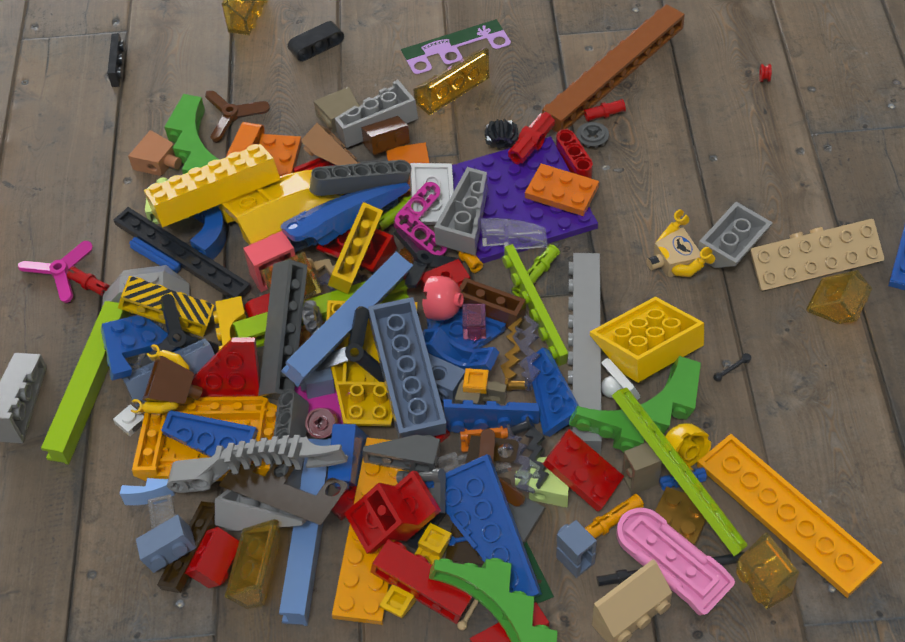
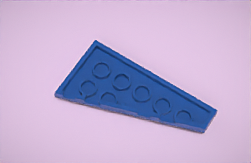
(485, 519)

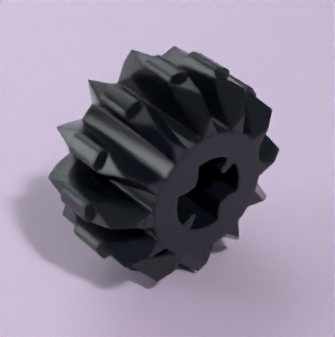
(501, 133)

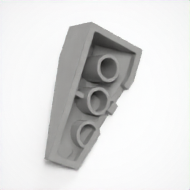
(239, 512)

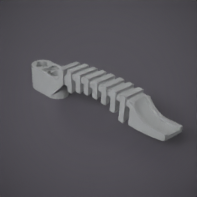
(201, 473)

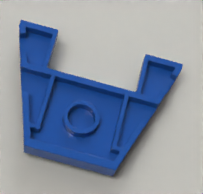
(127, 339)

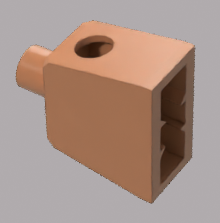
(154, 155)

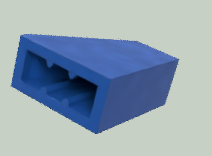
(352, 442)

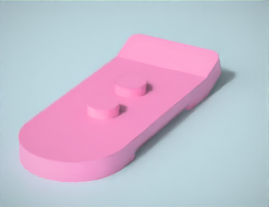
(685, 568)

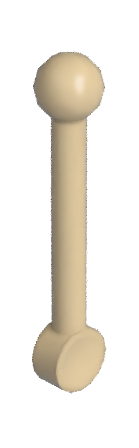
(462, 625)

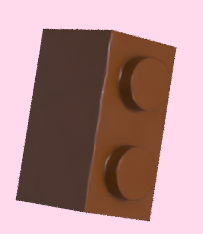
(385, 135)

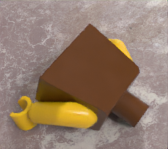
(167, 384)

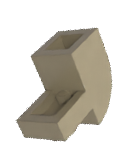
(495, 392)

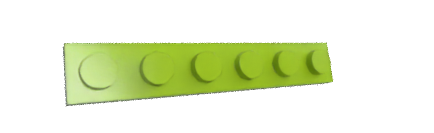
(537, 309)

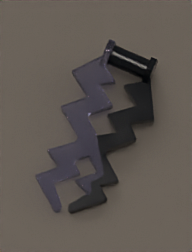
(531, 461)

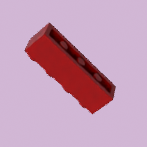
(411, 574)

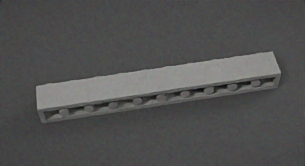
(586, 353)

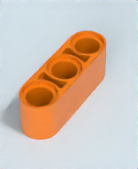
(247, 135)

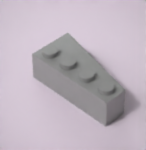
(388, 104)
(462, 216)

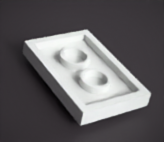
(432, 172)

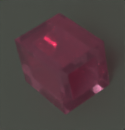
(474, 321)

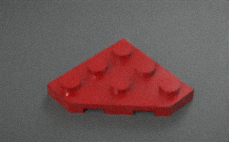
(231, 370)

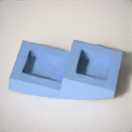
(141, 494)

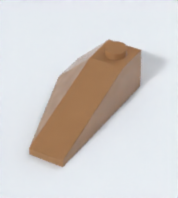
(326, 145)

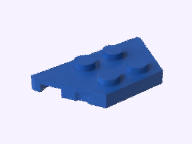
(454, 329)

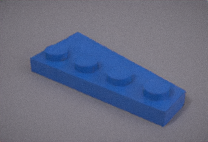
(552, 394)
(490, 415)

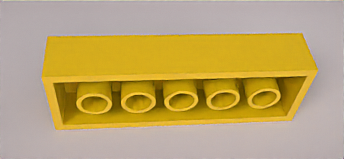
(211, 184)

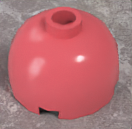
(442, 299)

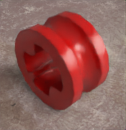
(765, 72)

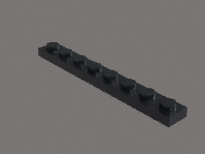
(188, 257)

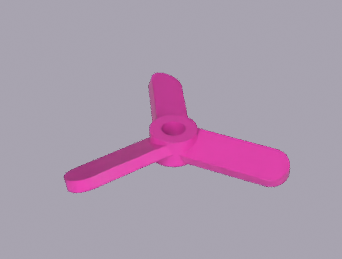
(60, 268)

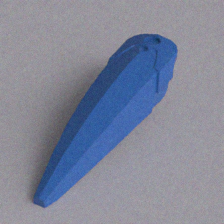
(338, 215)

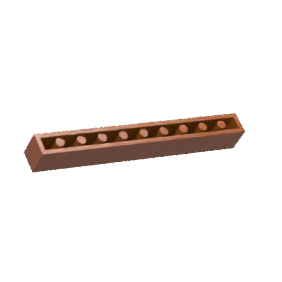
(614, 67)

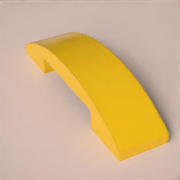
(432, 547)

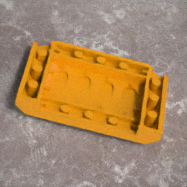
(158, 452)

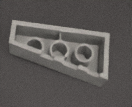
(19, 394)

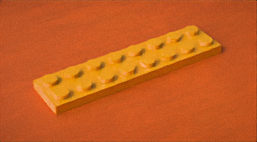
(790, 515)
(358, 589)

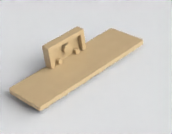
(816, 254)

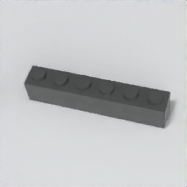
(282, 326)

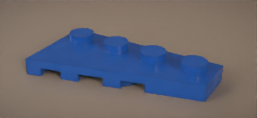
(205, 433)

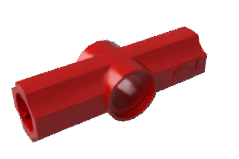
(531, 138)

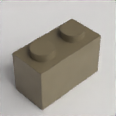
(641, 468)

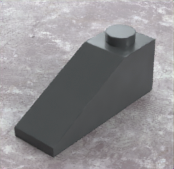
(406, 453)

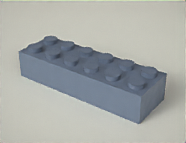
(406, 369)

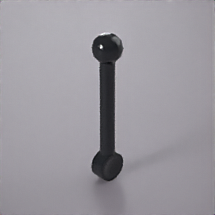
(746, 358)

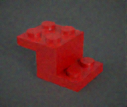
(392, 512)

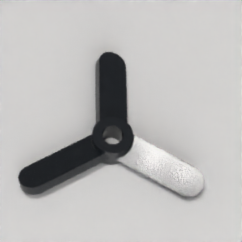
(421, 261)
(173, 327)
(356, 341)

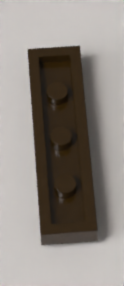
(174, 575)

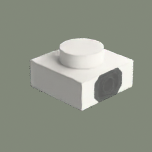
(129, 421)

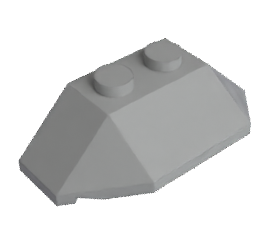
(157, 275)

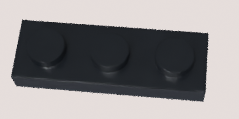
(116, 60)

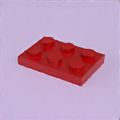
(583, 470)

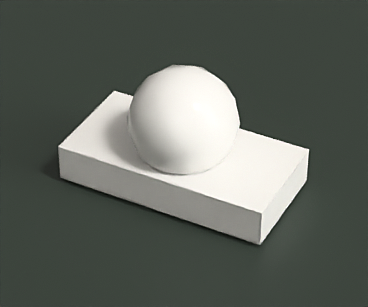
(615, 381)

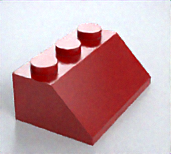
(378, 252)

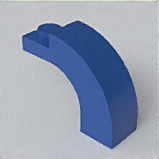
(212, 235)
(443, 347)

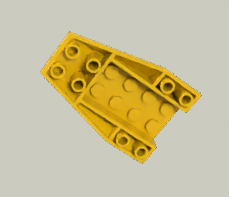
(266, 208)
(368, 397)

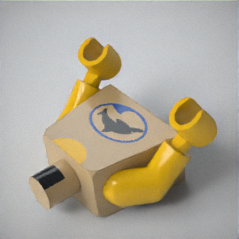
(677, 252)

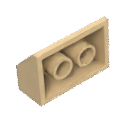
(632, 604)

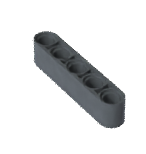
(357, 177)
(290, 421)

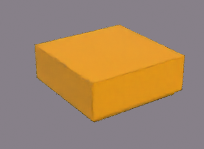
(475, 380)

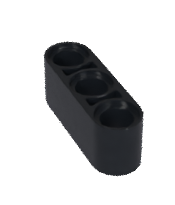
(315, 41)

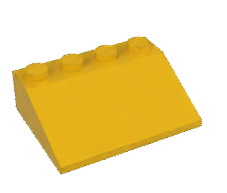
(649, 338)

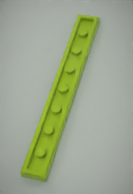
(680, 471)

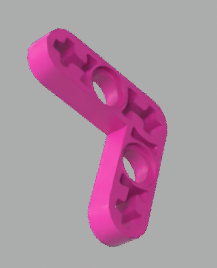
(414, 218)

